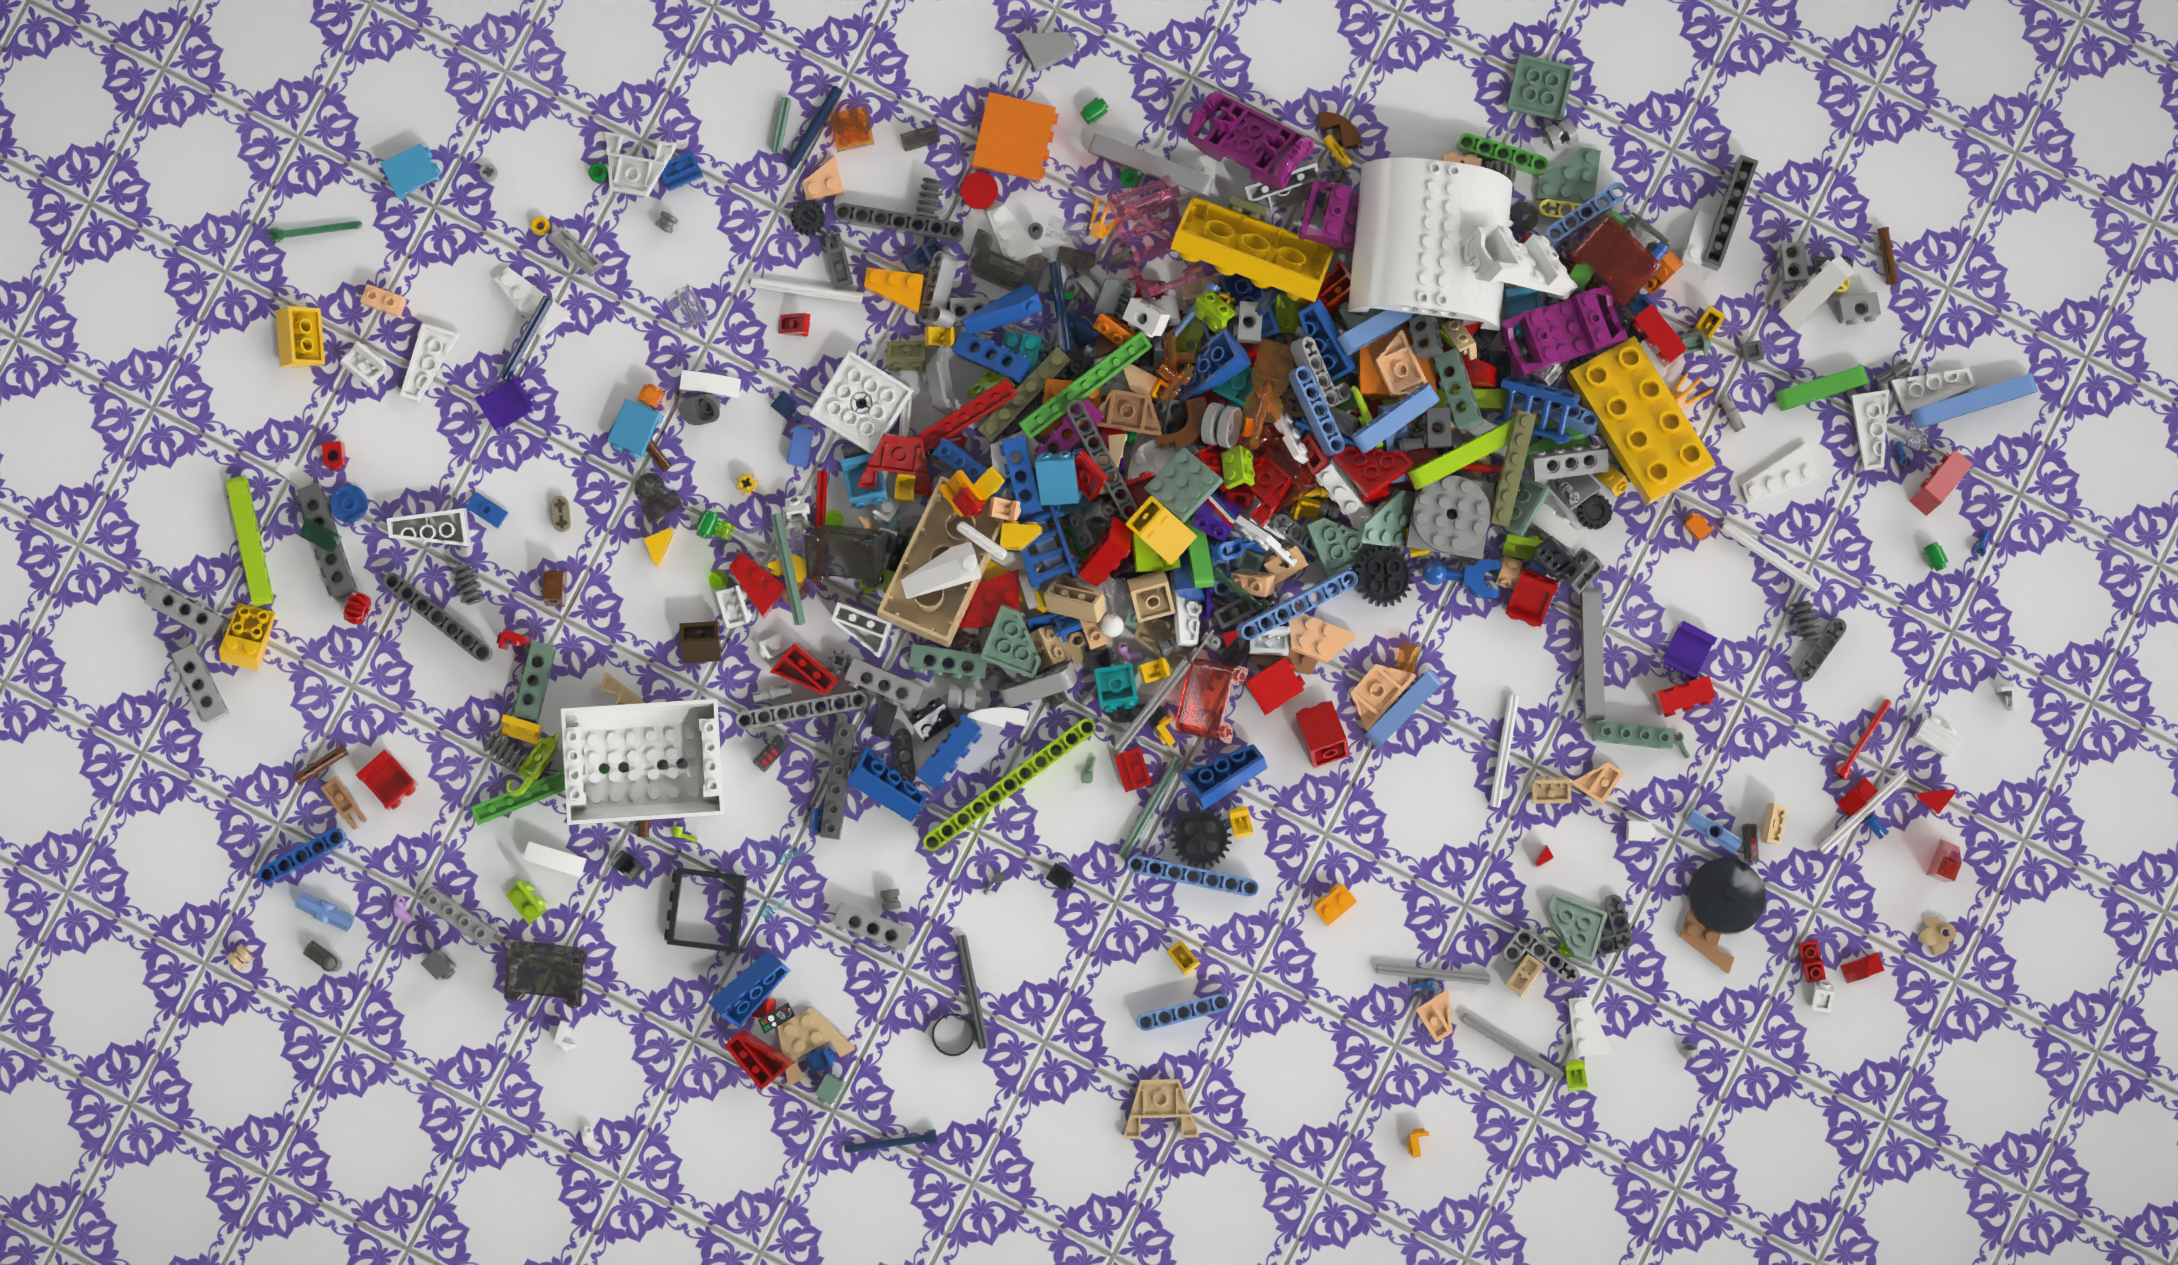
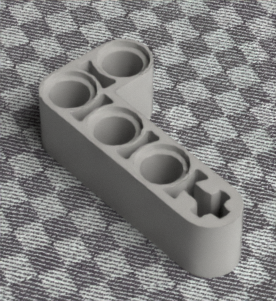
(938, 290)
(1307, 354)
(1045, 684)
(1544, 958)

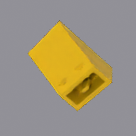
(1161, 530)
(247, 637)

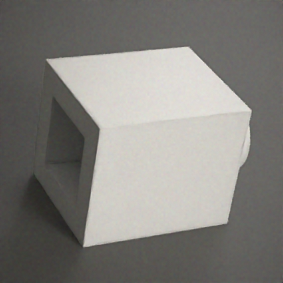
(1639, 831)

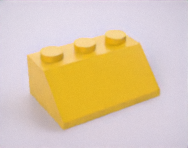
(300, 337)

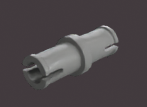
(1732, 412)
(772, 693)

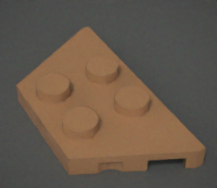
(1130, 413)

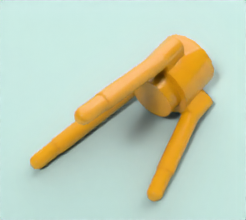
(1099, 229)
(1680, 396)

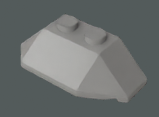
(1294, 192)
(940, 383)

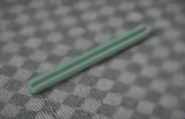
(788, 569)
(1150, 807)

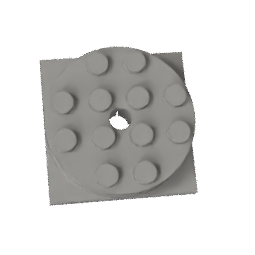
(1435, 532)

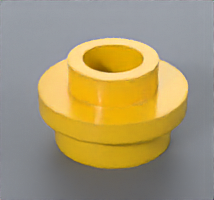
(534, 224)

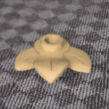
(1071, 649)
(1934, 935)

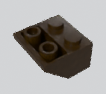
(700, 642)

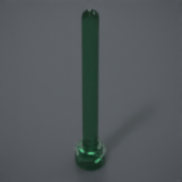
(279, 234)
(1219, 576)

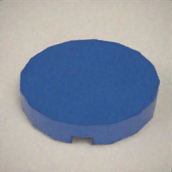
(348, 503)

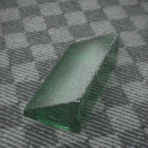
(320, 535)

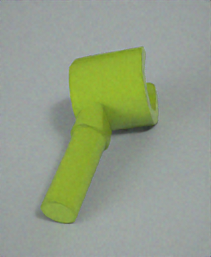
(678, 832)

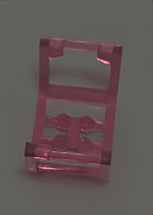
(1132, 210)

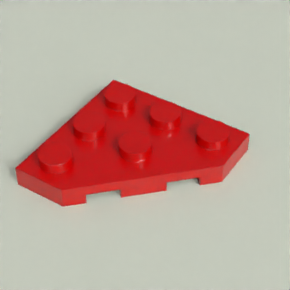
(1372, 469)

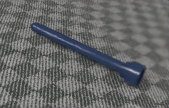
(929, 1137)

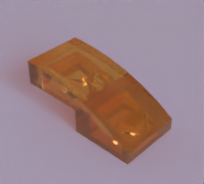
(1407, 657)

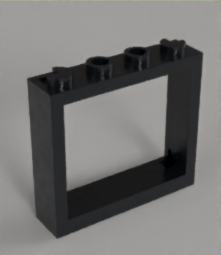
(737, 913)

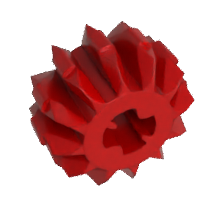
(357, 608)

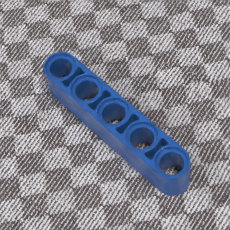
(311, 855)

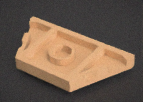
(1400, 367)
(1317, 638)
(1378, 692)

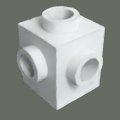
(796, 507)

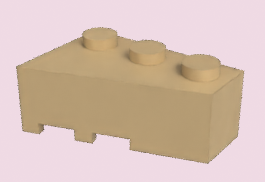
(1074, 599)

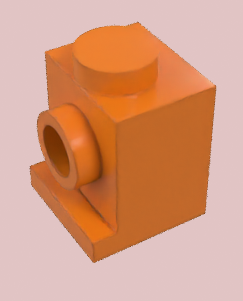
(651, 395)
(1697, 526)

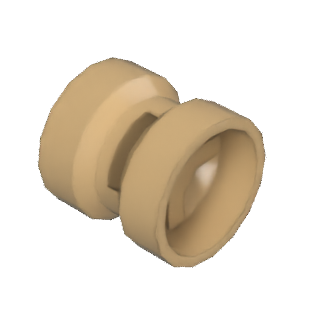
(239, 957)

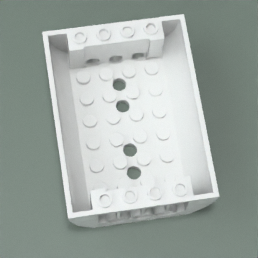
(641, 738)

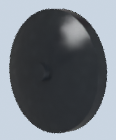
(1726, 896)

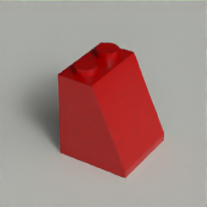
(1275, 684)
(1322, 734)

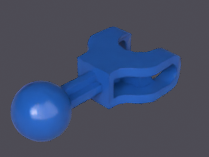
(1232, 547)
(1470, 576)

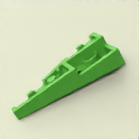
(1548, 445)

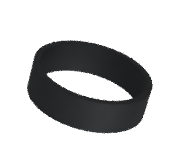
(933, 1030)

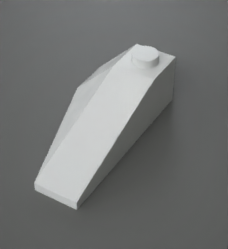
(948, 569)

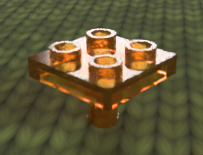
(851, 129)
(1173, 357)
(1174, 380)

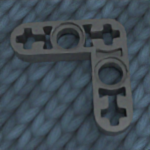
(1616, 932)

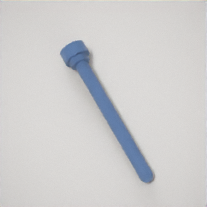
(1210, 285)

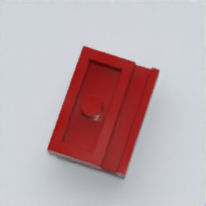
(1132, 769)

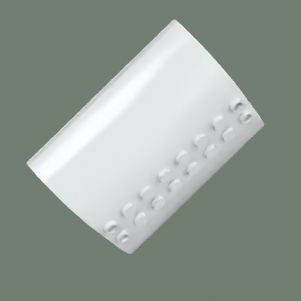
(1414, 238)

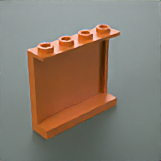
(1015, 137)
(1370, 381)

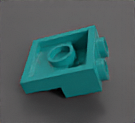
(1025, 344)
(1236, 388)
(1116, 687)

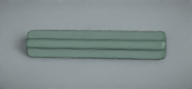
(781, 123)

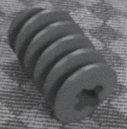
(929, 198)
(467, 584)
(1806, 620)
(505, 752)

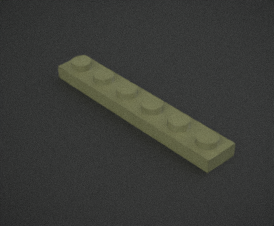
(1027, 392)
(1512, 468)

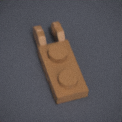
(342, 801)

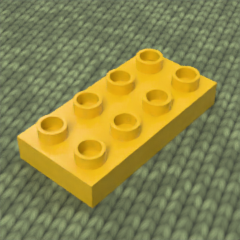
(1252, 249)
(1641, 420)

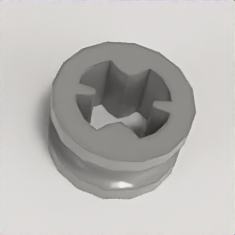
(493, 175)

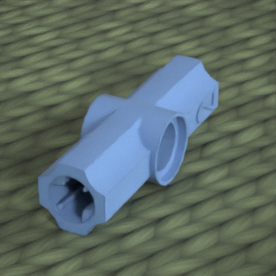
(1703, 824)
(324, 911)

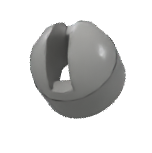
(1689, 1051)

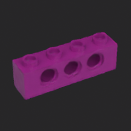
(1070, 445)

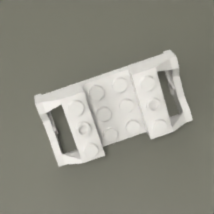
(1527, 264)

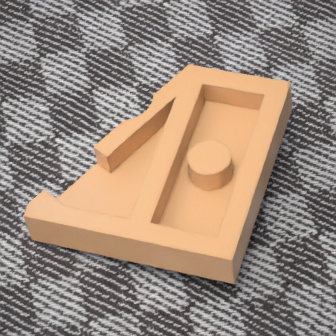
(823, 182)
(1599, 782)
(1437, 1016)

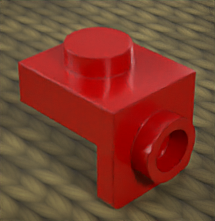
(968, 504)

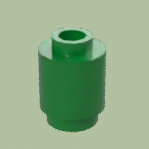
(1094, 110)
(706, 524)
(1935, 556)

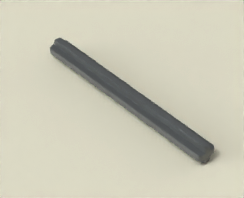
(972, 992)

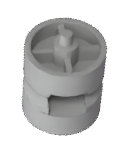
(1559, 135)
(962, 697)

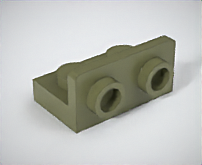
(1247, 208)
(906, 355)

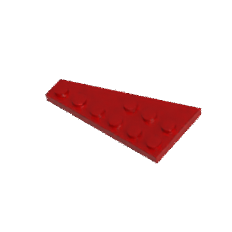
(988, 599)

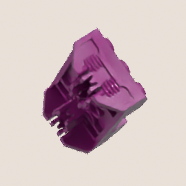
(1249, 140)
(1339, 216)
(1563, 331)

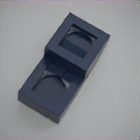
(921, 257)

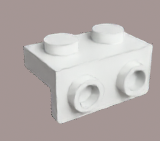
(364, 364)
(733, 607)
(1271, 643)

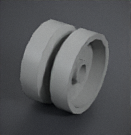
(1090, 288)
(1221, 425)

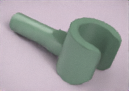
(1681, 745)
(1087, 777)

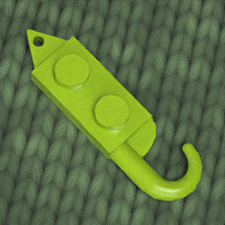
(1365, 416)
(535, 763)

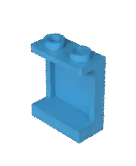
(410, 170)
(1518, 301)
(634, 428)
(1057, 478)
(861, 497)

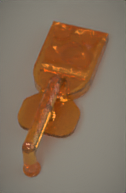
(1272, 370)

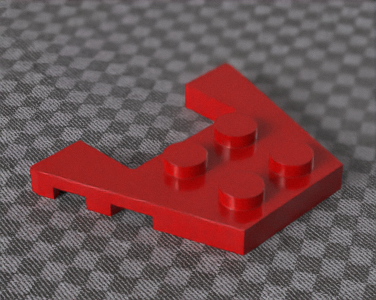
(898, 455)
(1269, 487)

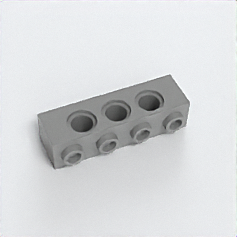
(1597, 463)
(157, 600)
(180, 662)
(858, 668)
(846, 912)
(458, 916)

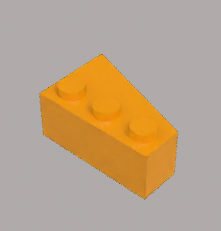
(897, 287)

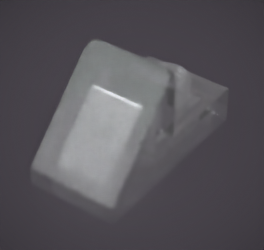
(1915, 438)

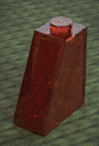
(1945, 862)

